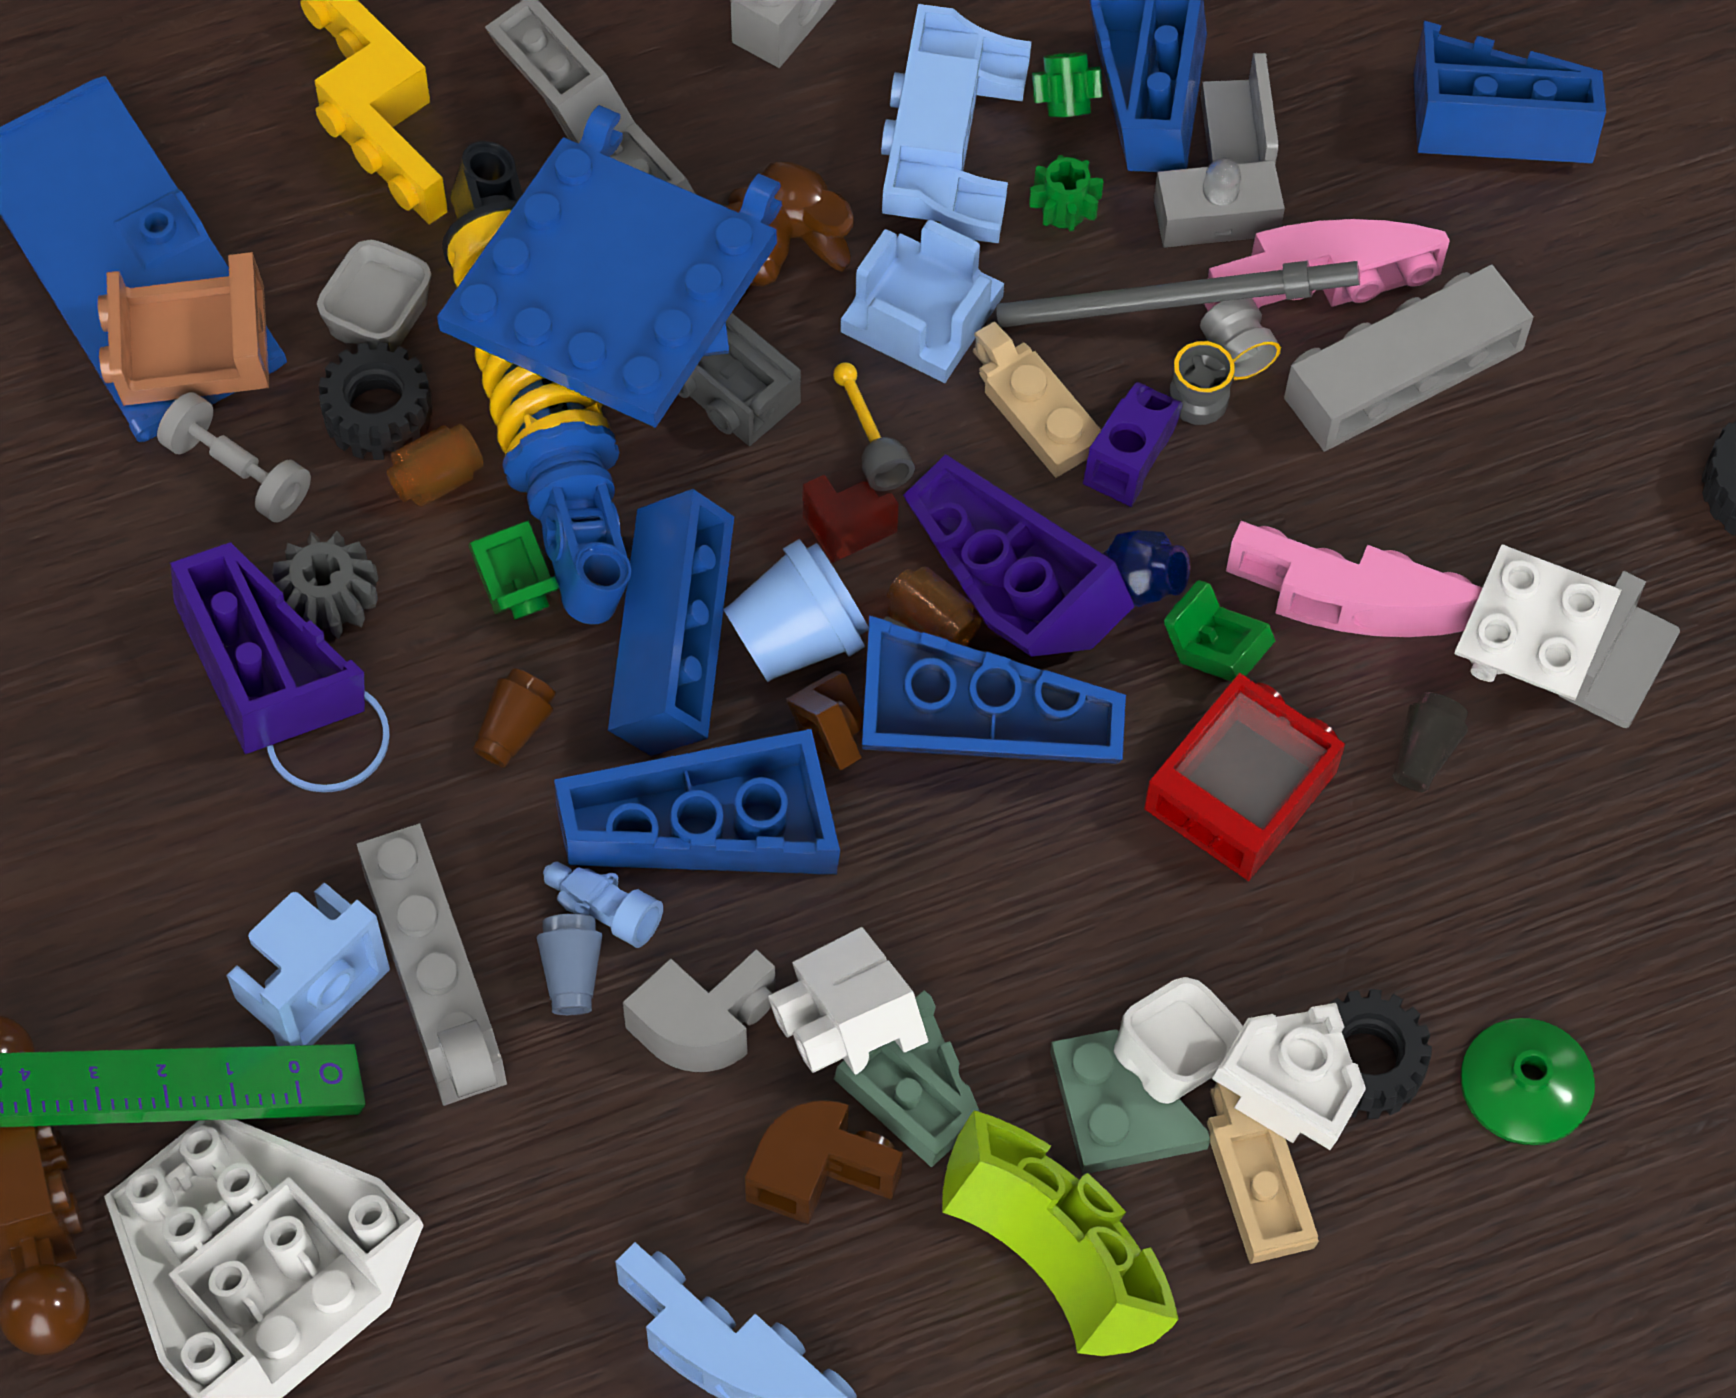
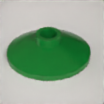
(1521, 1107)

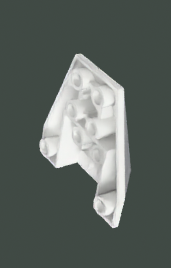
(256, 1257)

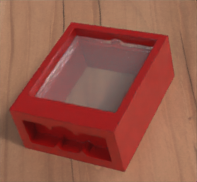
(1244, 775)

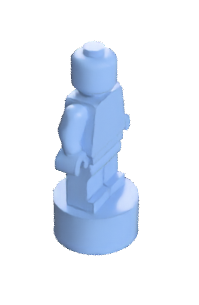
(583, 891)

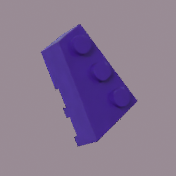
(259, 653)

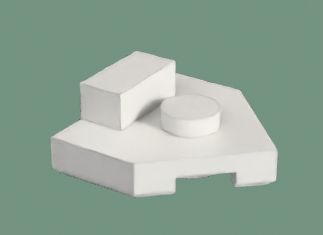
(1294, 1074)

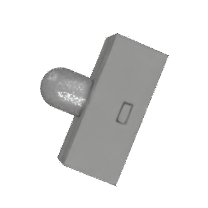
(1217, 202)

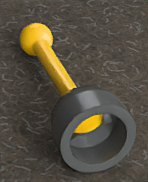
(884, 459)

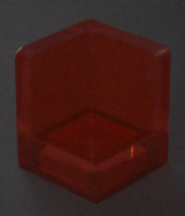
(849, 518)

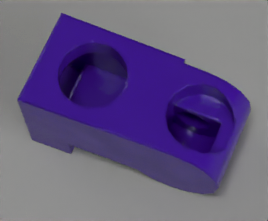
(1131, 443)

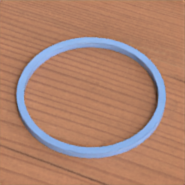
(351, 782)

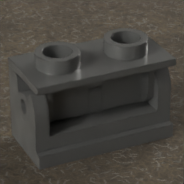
(746, 387)

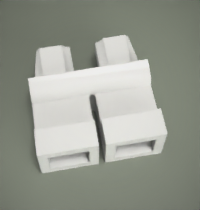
(847, 1004)

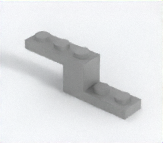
(574, 84)

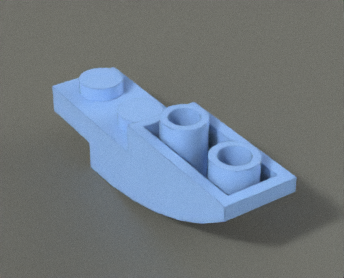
(702, 1347)

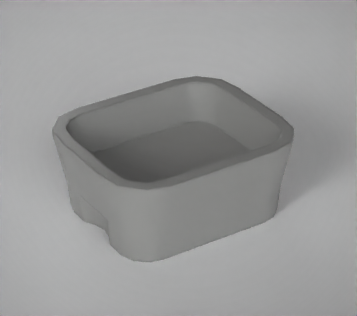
(375, 295)

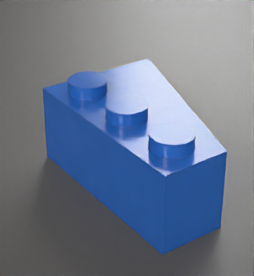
(1152, 75)

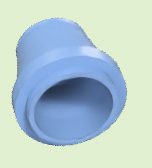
(797, 613)

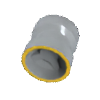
(1239, 331)

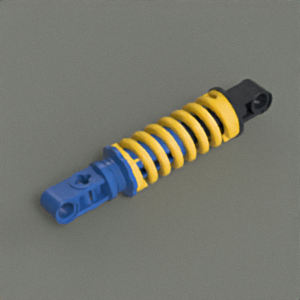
(550, 435)

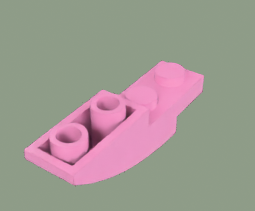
(1386, 253)
(1374, 598)

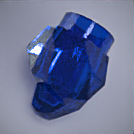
(1150, 565)

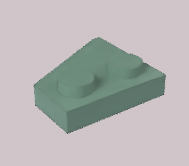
(916, 1090)
(1112, 1113)

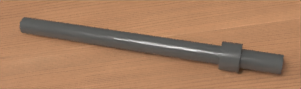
(1295, 281)

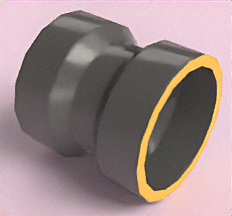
(1202, 381)

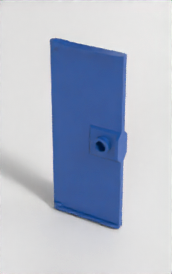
(96, 201)

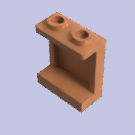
(185, 335)

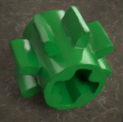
(1067, 84)
(1066, 192)

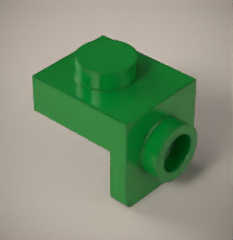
(513, 571)
(1215, 637)

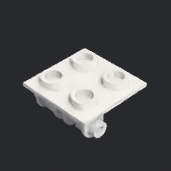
(1536, 623)

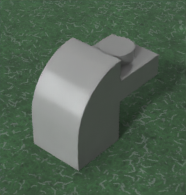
(696, 1027)

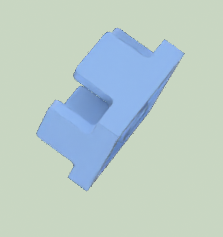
(922, 299)
(322, 961)

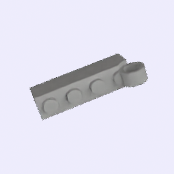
(432, 964)

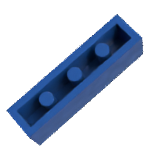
(671, 623)

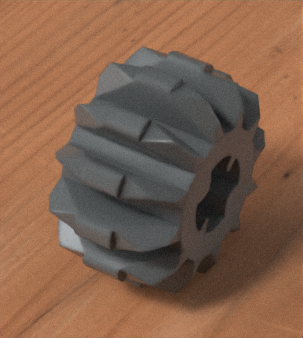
(344, 571)

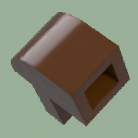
(809, 1147)

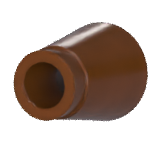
(513, 716)

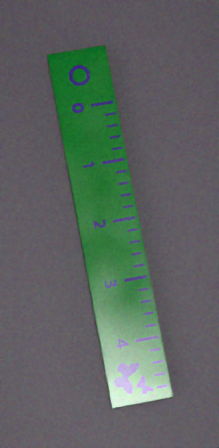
(178, 1085)

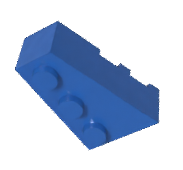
(1504, 104)

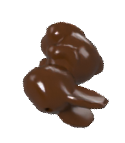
(805, 212)

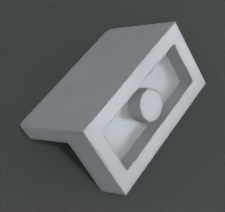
(1241, 117)
(1626, 657)

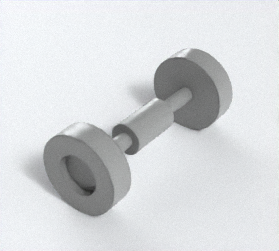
(187, 424)

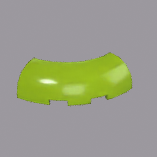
(1063, 1231)

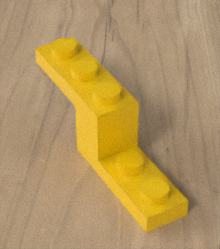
(370, 96)

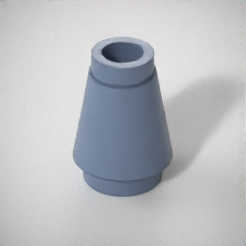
(570, 961)

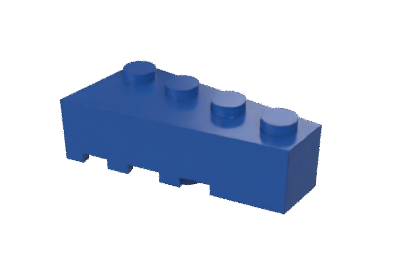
(975, 703)
(708, 809)

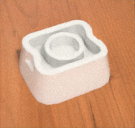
(1176, 1038)

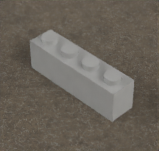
(1407, 356)

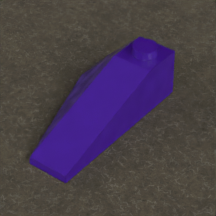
(1016, 565)

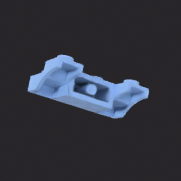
(936, 103)

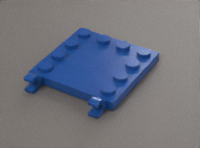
(611, 275)

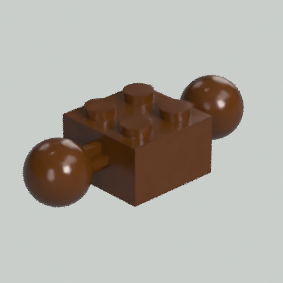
(43, 1303)

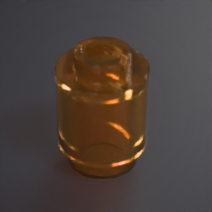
(434, 464)
(932, 606)

